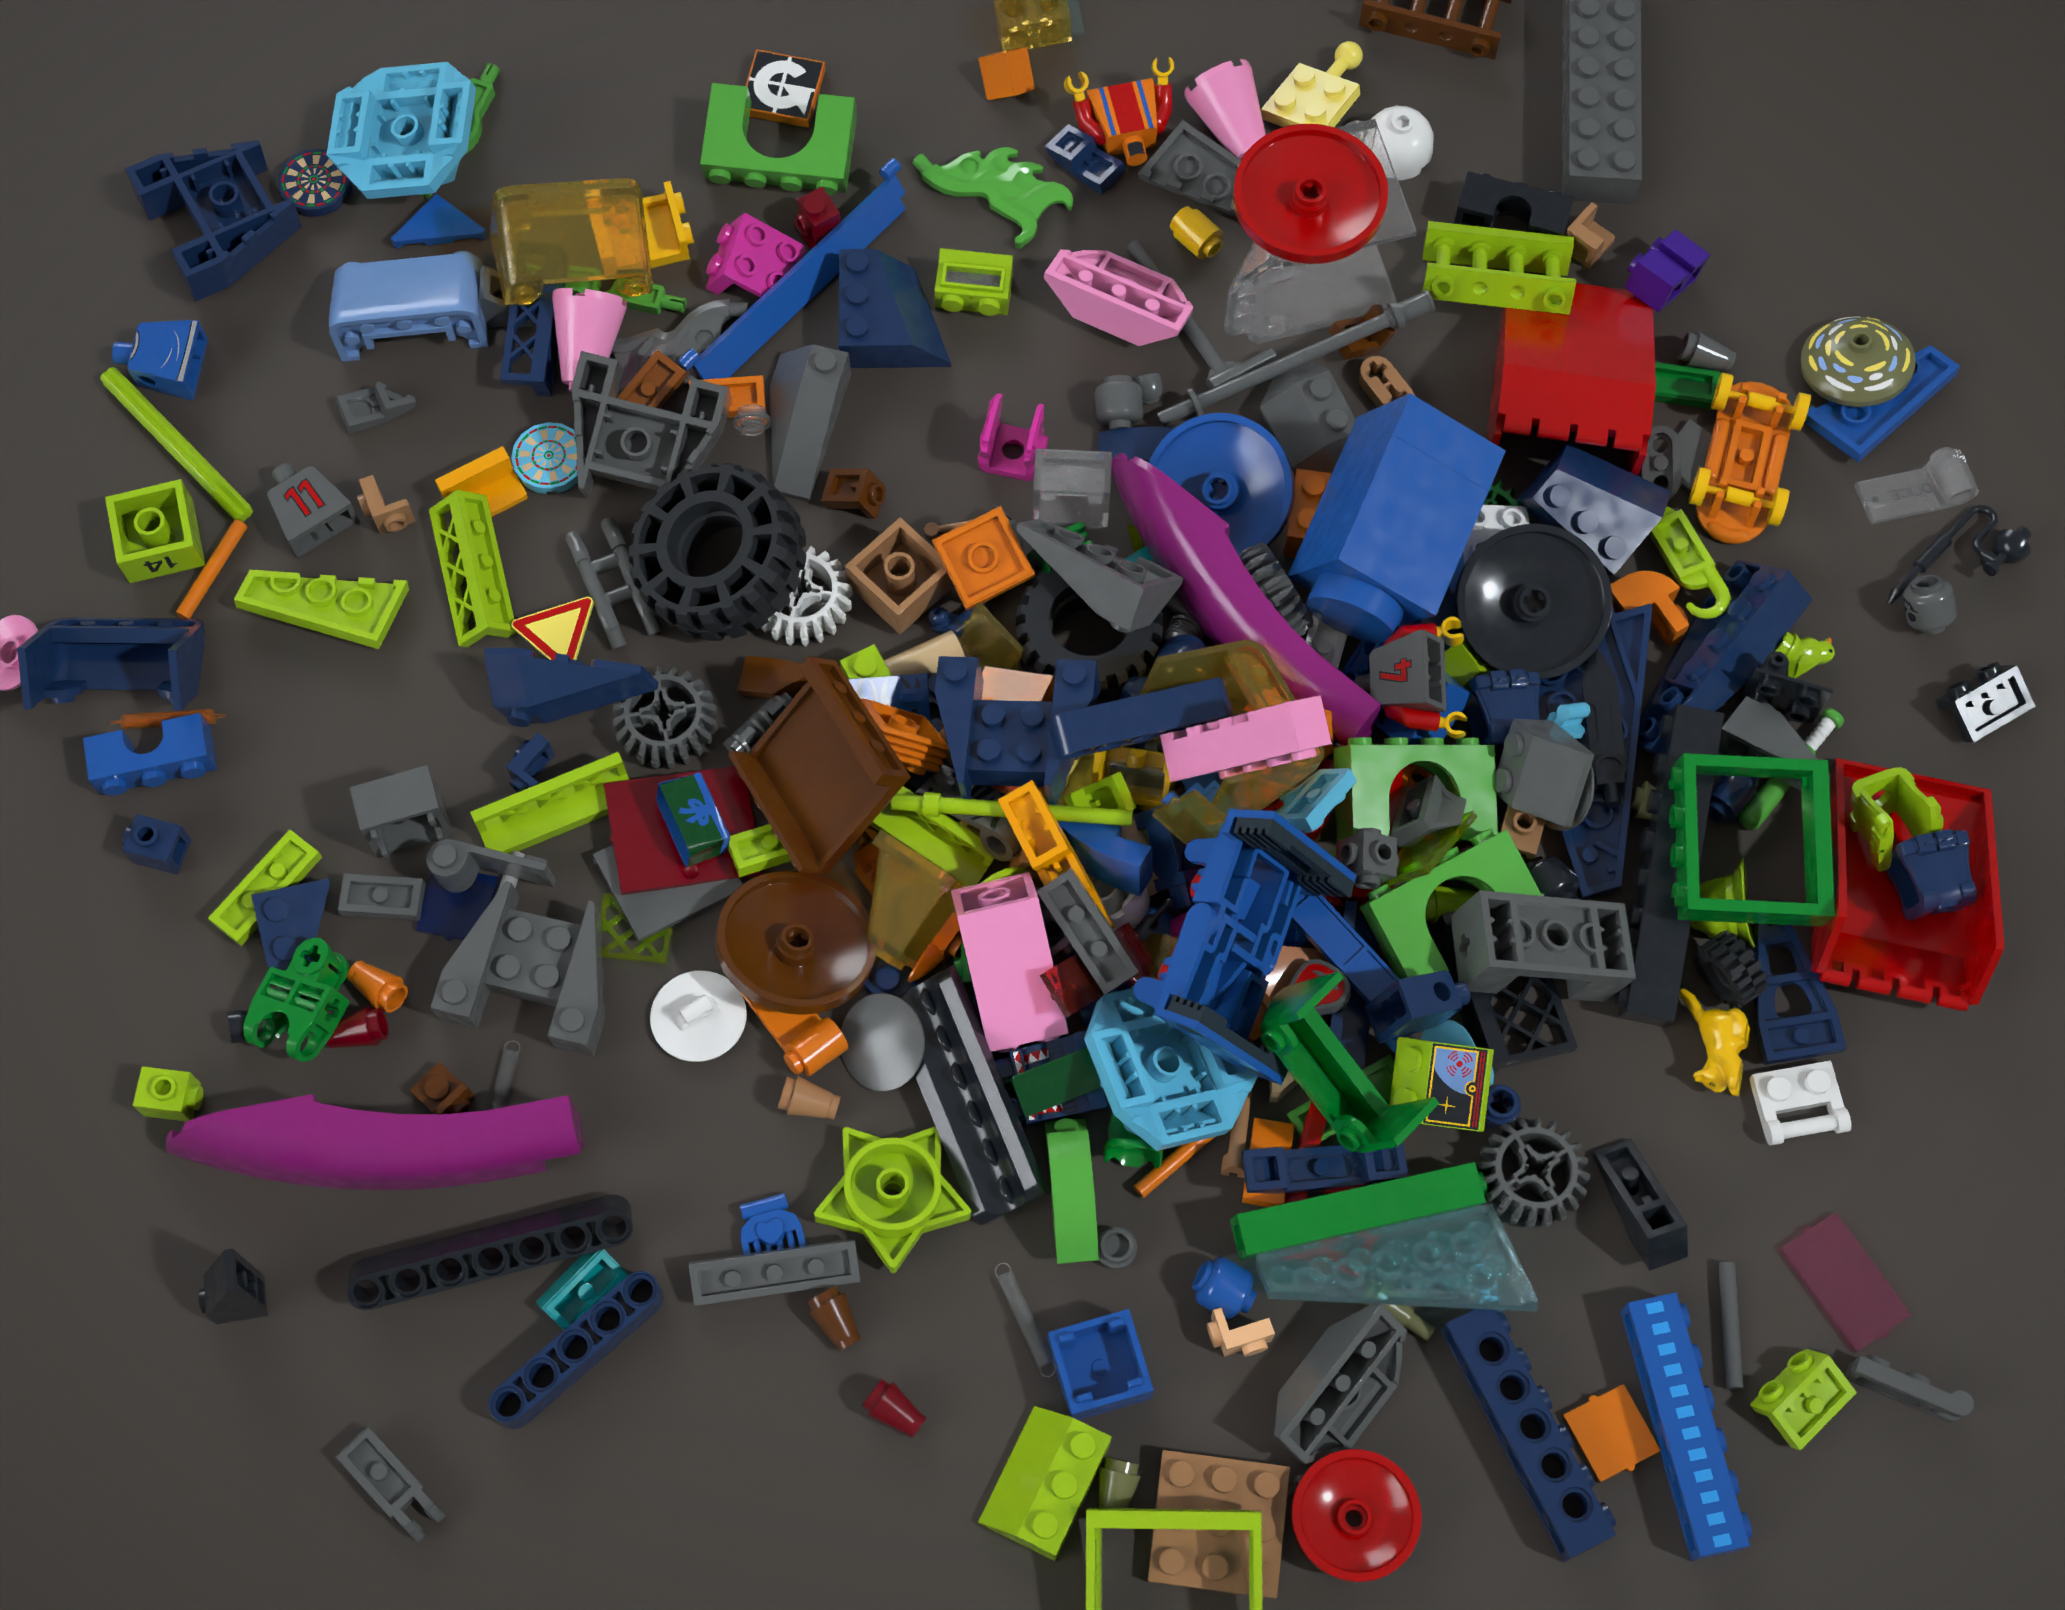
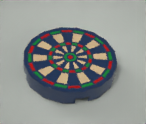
(313, 183)

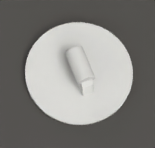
(698, 1016)

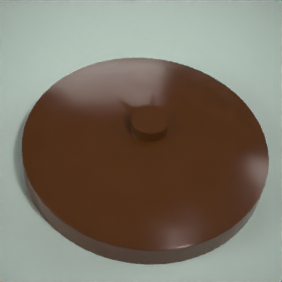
(795, 942)

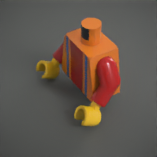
(1124, 115)

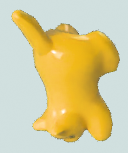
(1724, 1037)

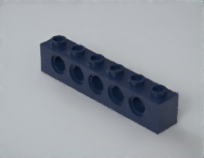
(1546, 1494)

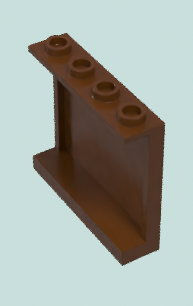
(821, 769)

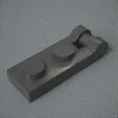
(1909, 1389)

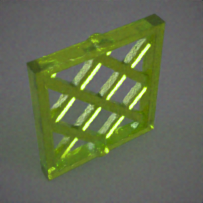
(619, 940)

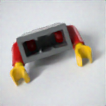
(1410, 676)

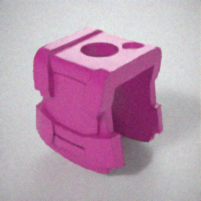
(998, 436)

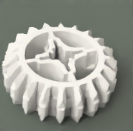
(827, 605)

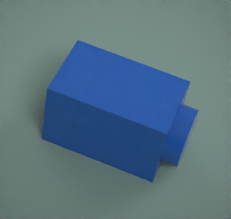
(1394, 519)

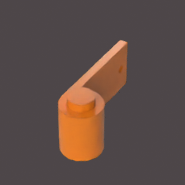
(804, 1038)

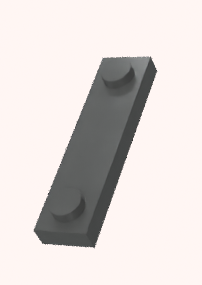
(774, 1272)

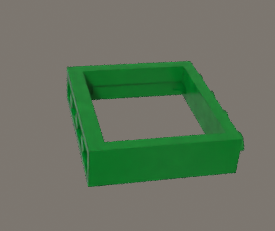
(1816, 838)

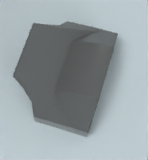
(1425, 809)

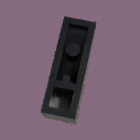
(1643, 1205)
(233, 1290)

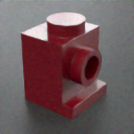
(815, 217)

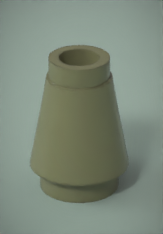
(1117, 1483)

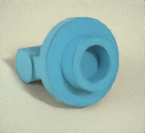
(1570, 718)

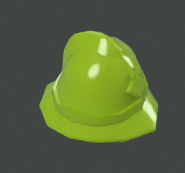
(1733, 887)

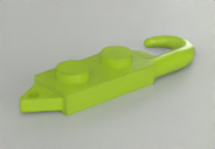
(1689, 561)

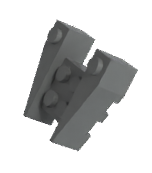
(637, 440)
(531, 961)

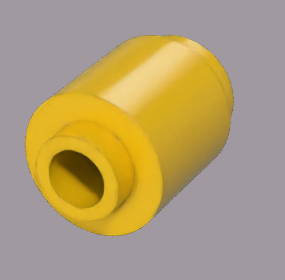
(1197, 233)

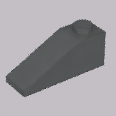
(1763, 732)

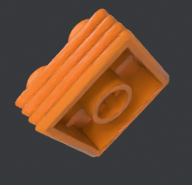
(910, 736)

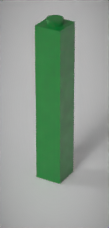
(1358, 1210)

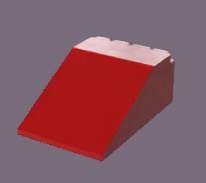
(1578, 373)
(1871, 939)

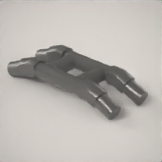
(604, 601)

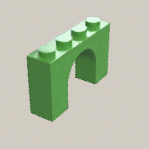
(819, 164)
(1462, 768)
(1399, 912)

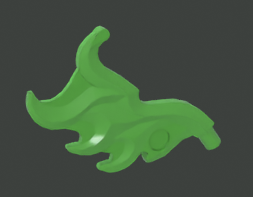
(1005, 184)

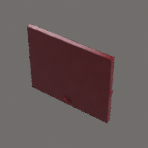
(644, 845)

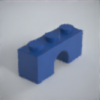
(183, 752)

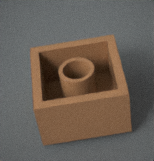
(899, 575)

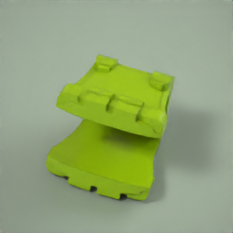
(1871, 817)

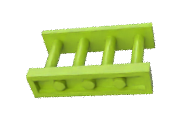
(1503, 250)

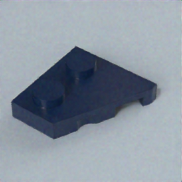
(288, 919)

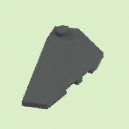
(1112, 586)

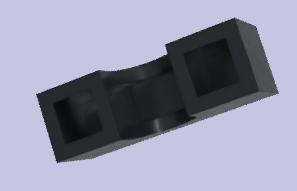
(1489, 198)

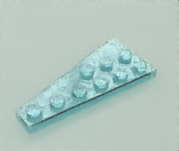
(1429, 1262)

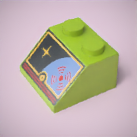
(1451, 1074)

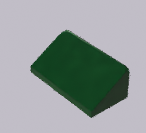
(1055, 1082)

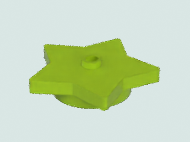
(892, 1221)

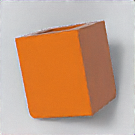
(1006, 73)

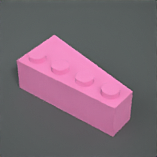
(1248, 741)

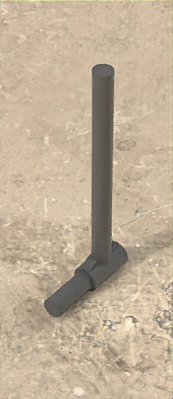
(1220, 371)

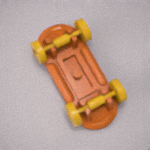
(1745, 458)

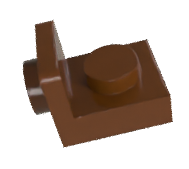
(854, 490)
(442, 1092)

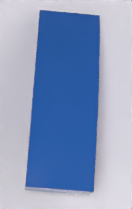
(1109, 856)

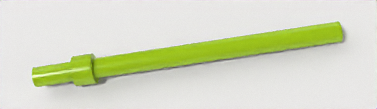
(933, 804)

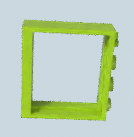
(1171, 1519)

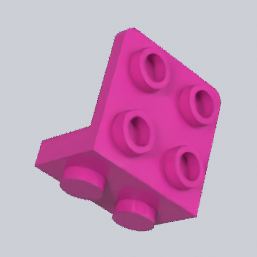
(751, 256)

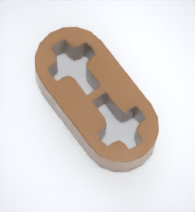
(1390, 385)

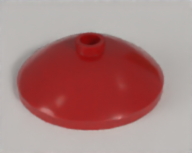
(1381, 1497)

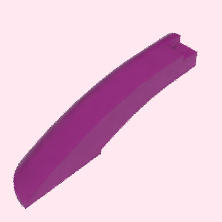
(1224, 596)
(370, 1150)

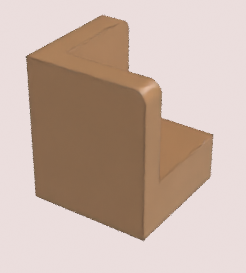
(1589, 237)

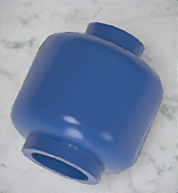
(1224, 1286)

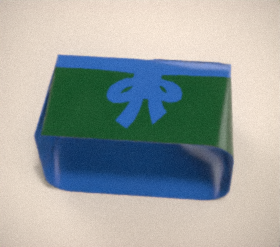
(692, 819)

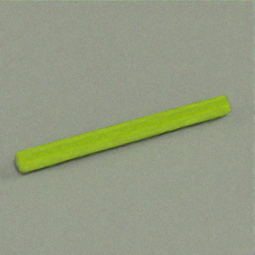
(176, 444)

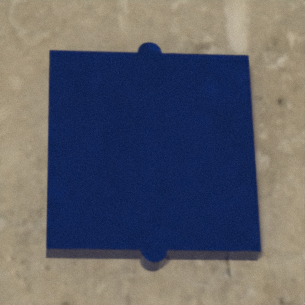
(455, 913)

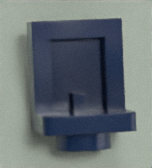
(529, 761)

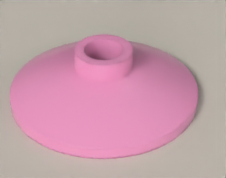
(13, 633)

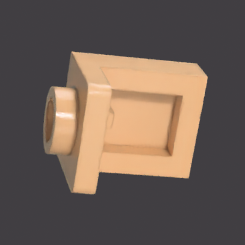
(1248, 1338)

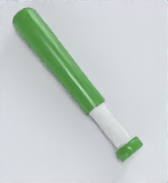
(1774, 789)

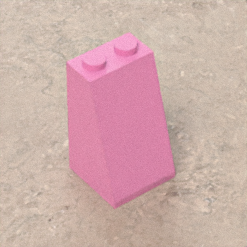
(1005, 959)

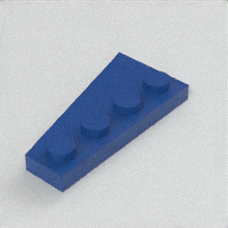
(1864, 428)

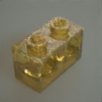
(1032, 23)

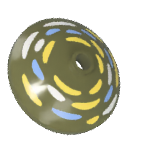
(1857, 361)

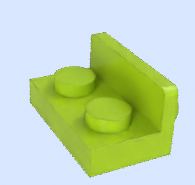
(1804, 1396)

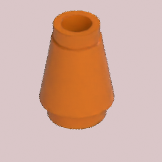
(378, 986)

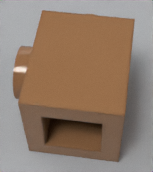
(1524, 831)

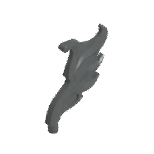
(695, 331)

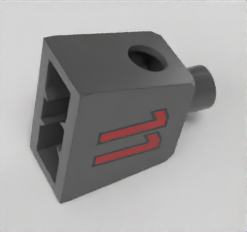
(308, 507)

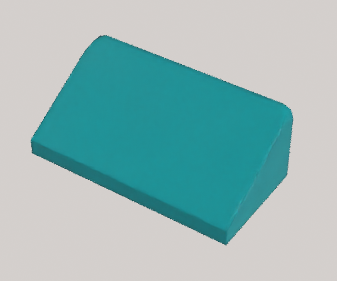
(581, 1287)

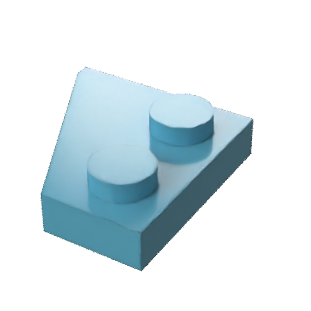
(1315, 798)

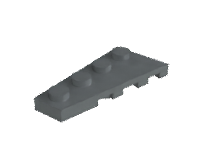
(1194, 168)

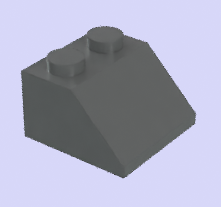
(1542, 770)

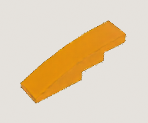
(1044, 838)

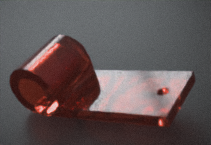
(1074, 985)

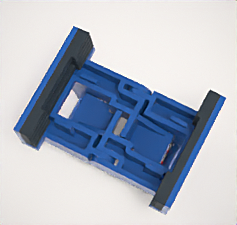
(1220, 963)

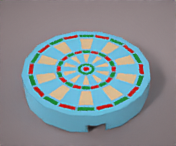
(546, 458)

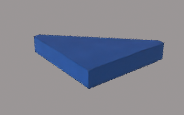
(438, 224)

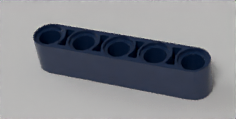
(1138, 718)
(567, 1370)

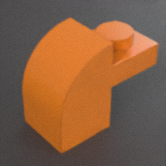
(1659, 590)

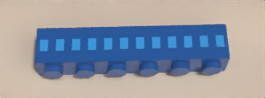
(1685, 1427)

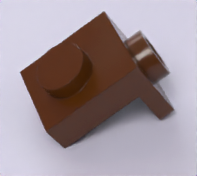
(1369, 345)

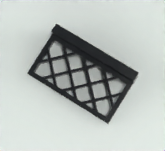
(1483, 1022)

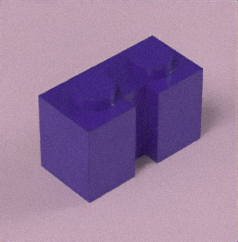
(1665, 270)

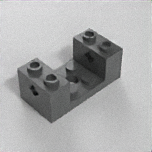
(1507, 938)

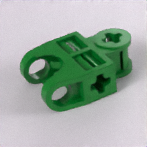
(300, 1001)

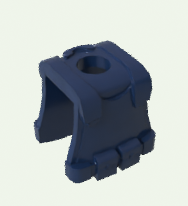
(1498, 700)
(1933, 874)

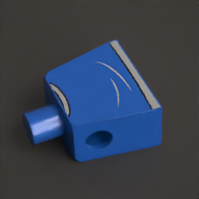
(165, 356)

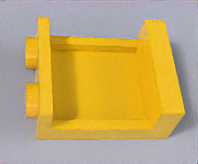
(665, 232)

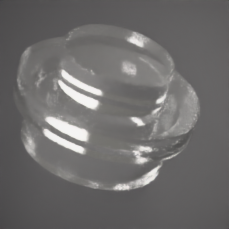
(751, 420)

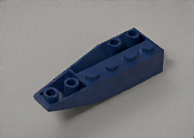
(1725, 650)

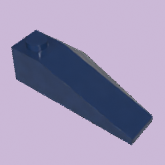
(550, 690)

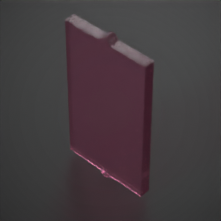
(1845, 1282)

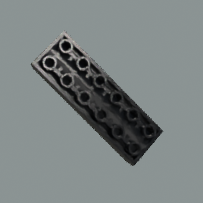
(971, 1102)

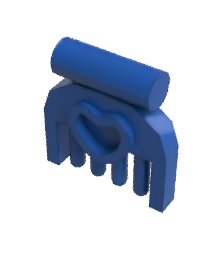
(769, 1224)

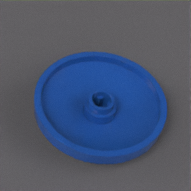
(1234, 472)

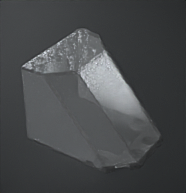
(1289, 298)

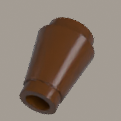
(834, 1317)

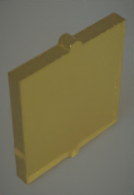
(989, 640)
(1190, 817)

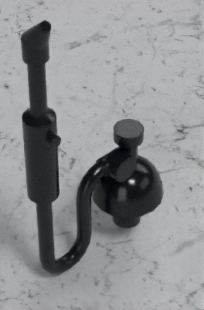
(2008, 547)

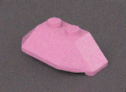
(1118, 295)

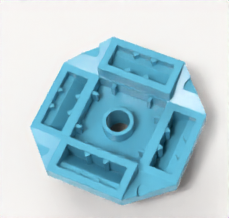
(402, 129)
(1184, 1102)

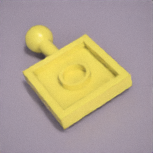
(1316, 95)

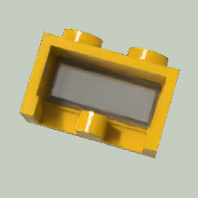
(1142, 770)

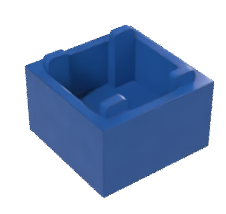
(1100, 1365)

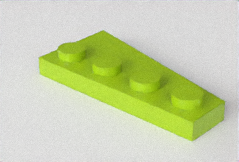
(341, 608)

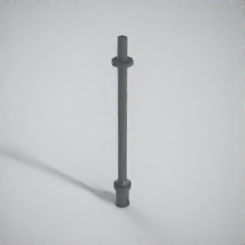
(1394, 316)

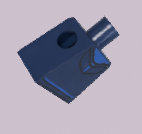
(1428, 1003)

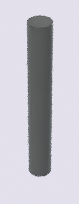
(1730, 1326)

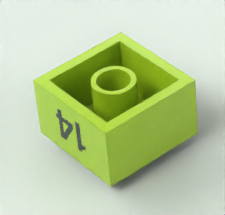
(155, 531)

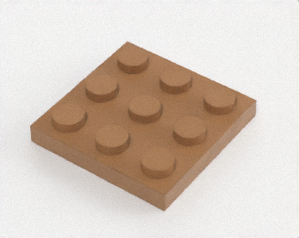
(1218, 1557)

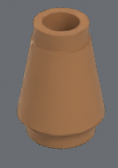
(807, 1099)

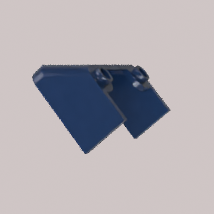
(112, 656)

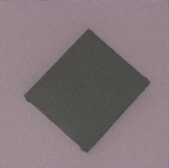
(660, 909)

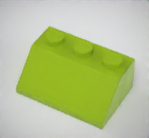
(1045, 1481)

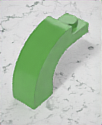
(1072, 1190)

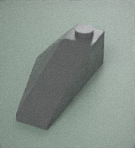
(803, 413)

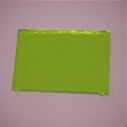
(1427, 853)

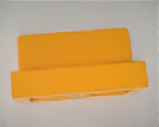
(488, 476)

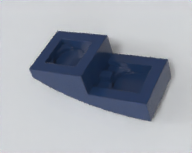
(1083, 159)

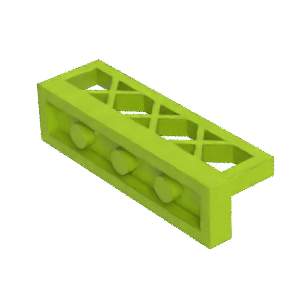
(478, 562)
(549, 807)
(937, 840)

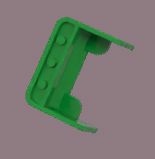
(1331, 1075)

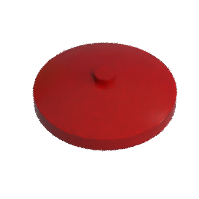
(1310, 193)

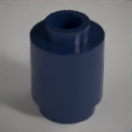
(1731, 796)

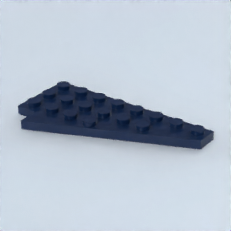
(1599, 841)

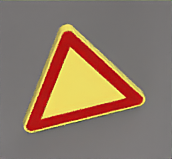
(557, 628)

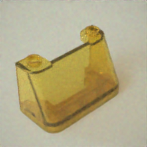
(570, 236)

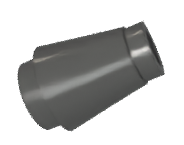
(1705, 353)

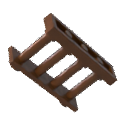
(1435, 30)

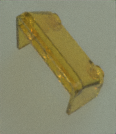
(1251, 685)

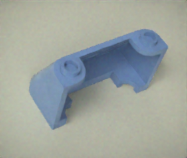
(406, 300)

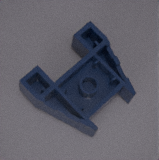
(226, 205)
(1008, 739)

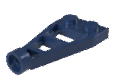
(1796, 1036)

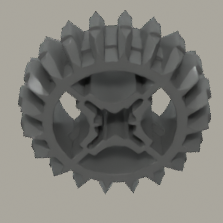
(1276, 586)
(699, 713)
(1540, 1186)

